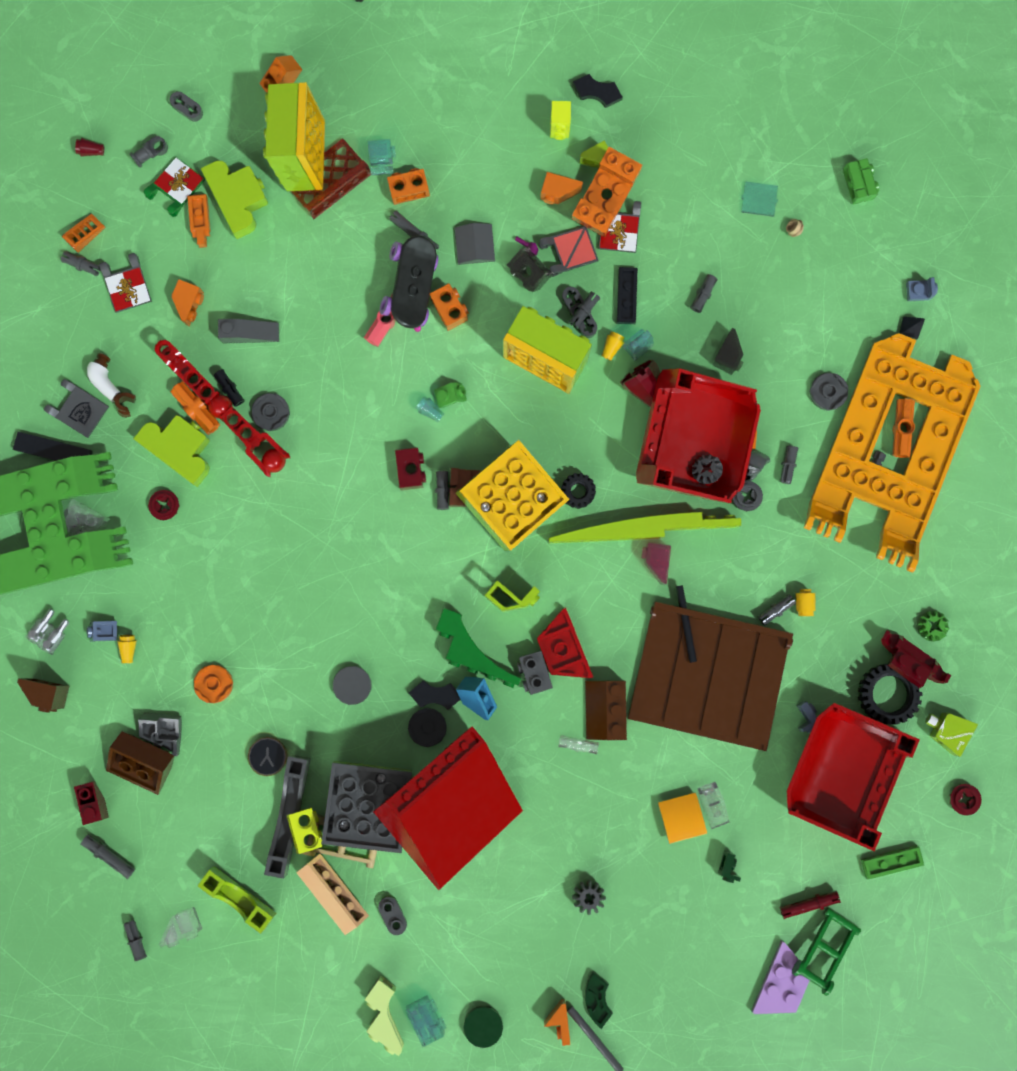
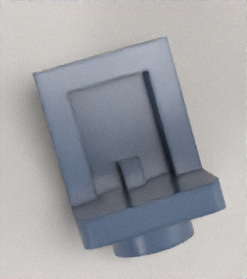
(808, 712)

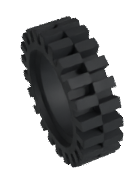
(868, 703)

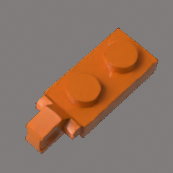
(199, 218)

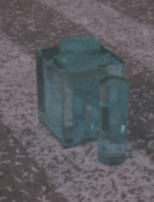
(381, 154)
(639, 344)

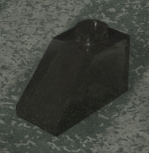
(730, 354)

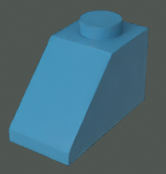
(477, 696)

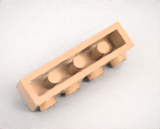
(332, 894)

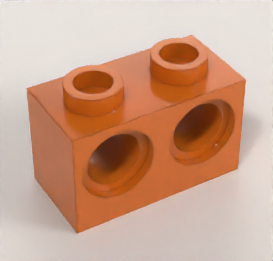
(409, 191)
(445, 308)

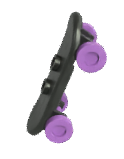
(412, 281)

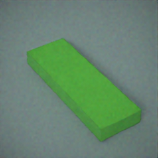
(892, 862)

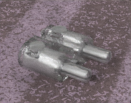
(45, 634)

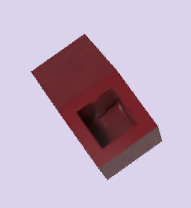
(90, 803)

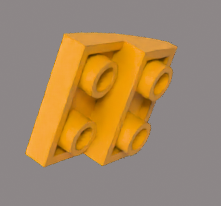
(682, 818)

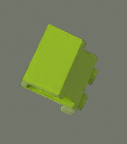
(530, 599)

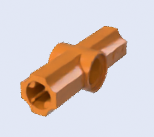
(195, 408)
(904, 416)

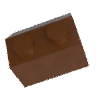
(44, 694)

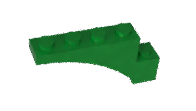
(465, 651)

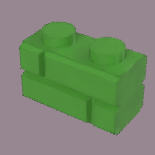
(861, 181)

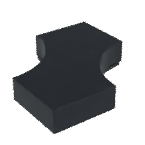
(603, 92)
(426, 694)

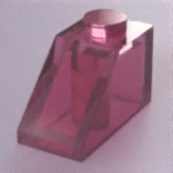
(657, 560)

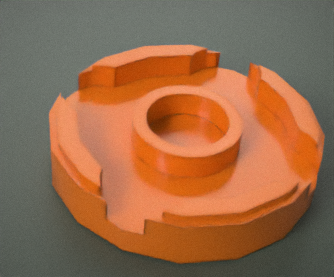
(213, 684)

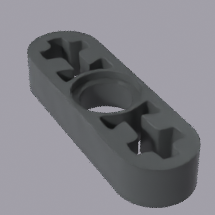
(568, 303)

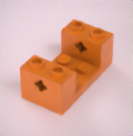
(616, 174)

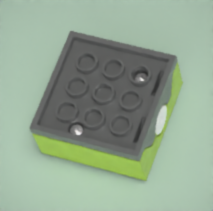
(352, 798)

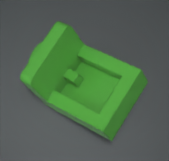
(450, 394)

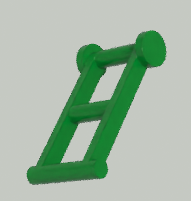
(800, 966)

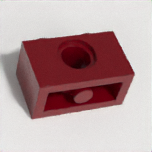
(405, 458)

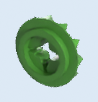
(924, 626)

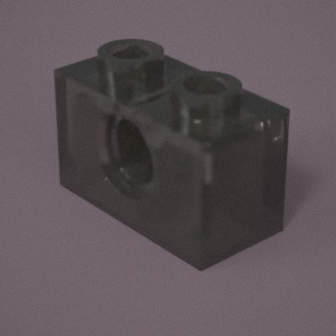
(539, 272)

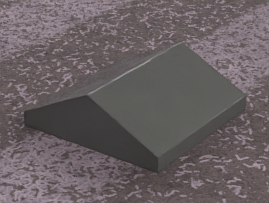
(474, 243)

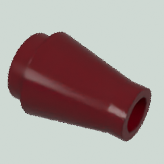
(88, 148)

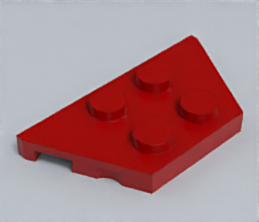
(562, 648)

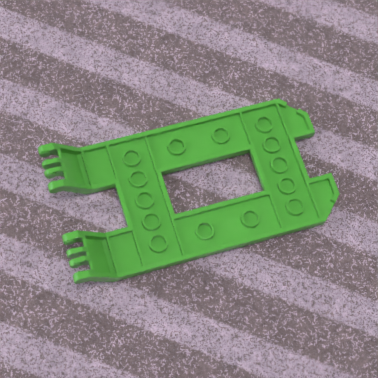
(50, 550)

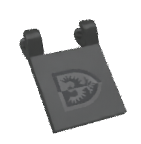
(79, 411)

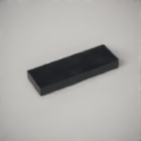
(627, 295)

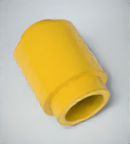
(805, 602)

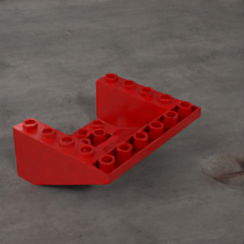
(451, 808)

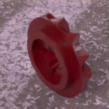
(163, 496)
(973, 803)

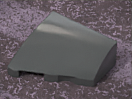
(161, 730)

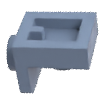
(921, 290)
(102, 631)

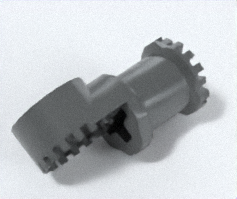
(148, 151)

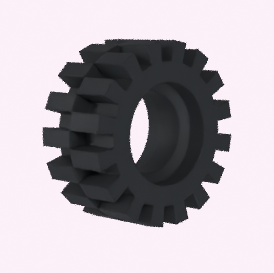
(586, 482)

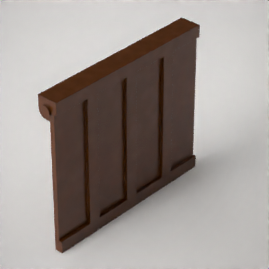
(723, 694)

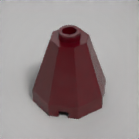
(642, 381)

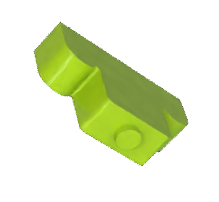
(236, 194)
(177, 447)

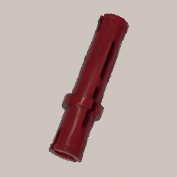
(811, 904)

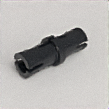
(229, 387)

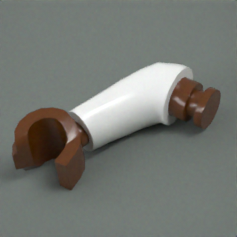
(99, 378)

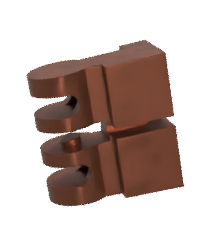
(458, 479)

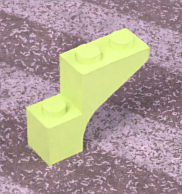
(383, 1026)

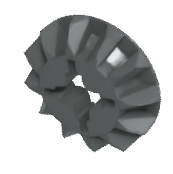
(707, 477)
(756, 495)

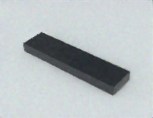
(47, 448)

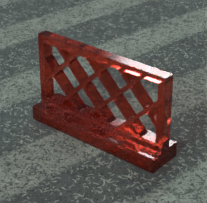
(351, 178)

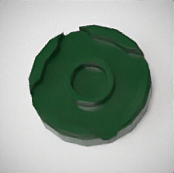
(483, 1026)

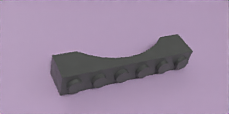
(291, 801)

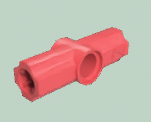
(379, 329)

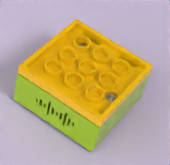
(294, 136)
(546, 349)
(512, 496)

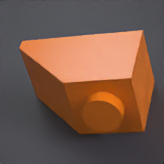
(559, 188)

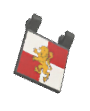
(623, 232)
(126, 287)

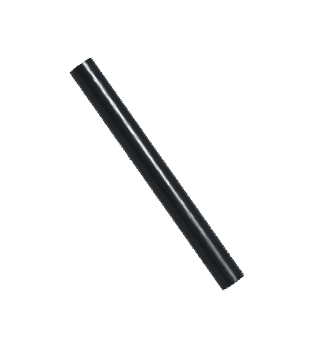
(686, 625)

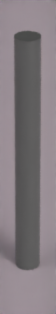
(594, 1039)

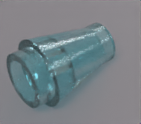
(429, 409)

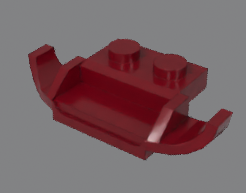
(912, 661)

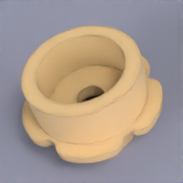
(794, 227)

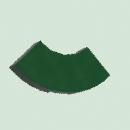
(595, 999)

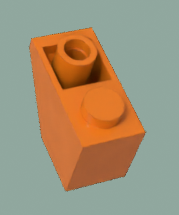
(282, 71)
(186, 299)

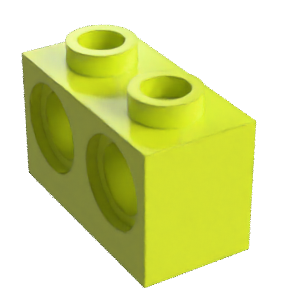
(560, 119)
(299, 832)

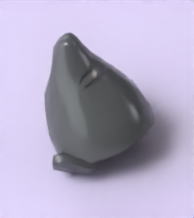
(756, 464)

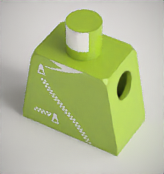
(951, 732)

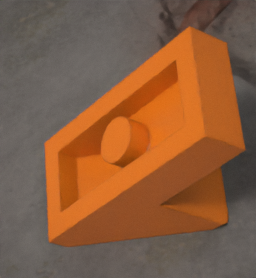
(559, 1017)

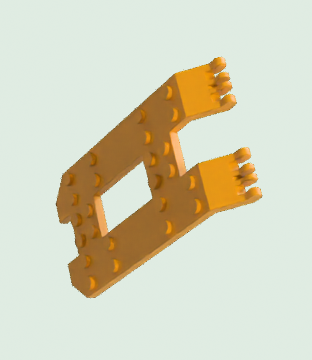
(907, 496)

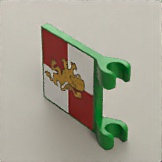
(177, 183)

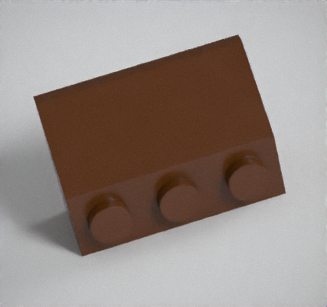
(605, 710)
(139, 762)

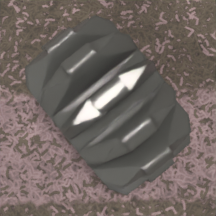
(581, 896)

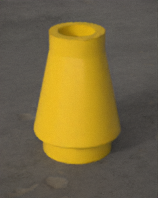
(612, 345)
(126, 647)

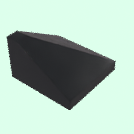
(911, 327)

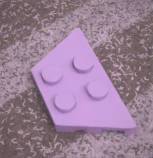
(781, 989)

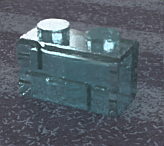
(425, 1020)

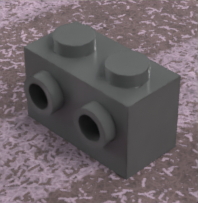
(535, 673)

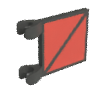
(572, 249)

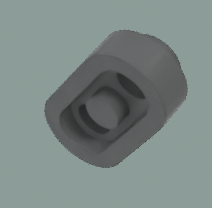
(392, 915)

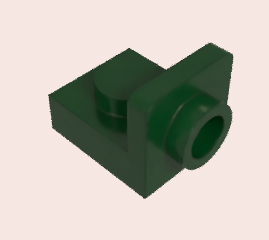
(727, 864)

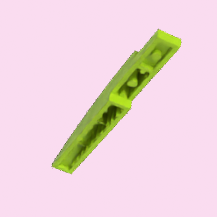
(646, 528)

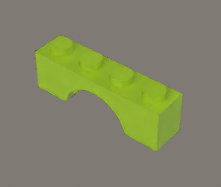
(250, 908)

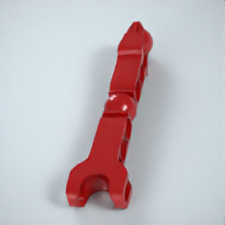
(222, 408)

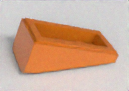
(83, 241)

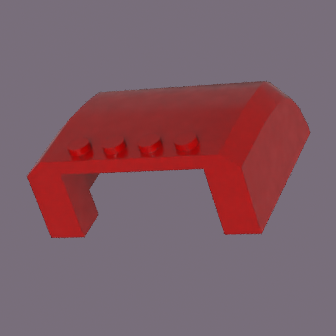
(697, 418)
(848, 774)

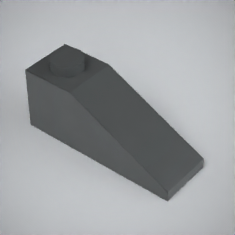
(247, 331)

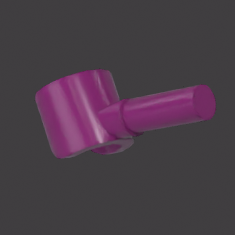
(532, 246)

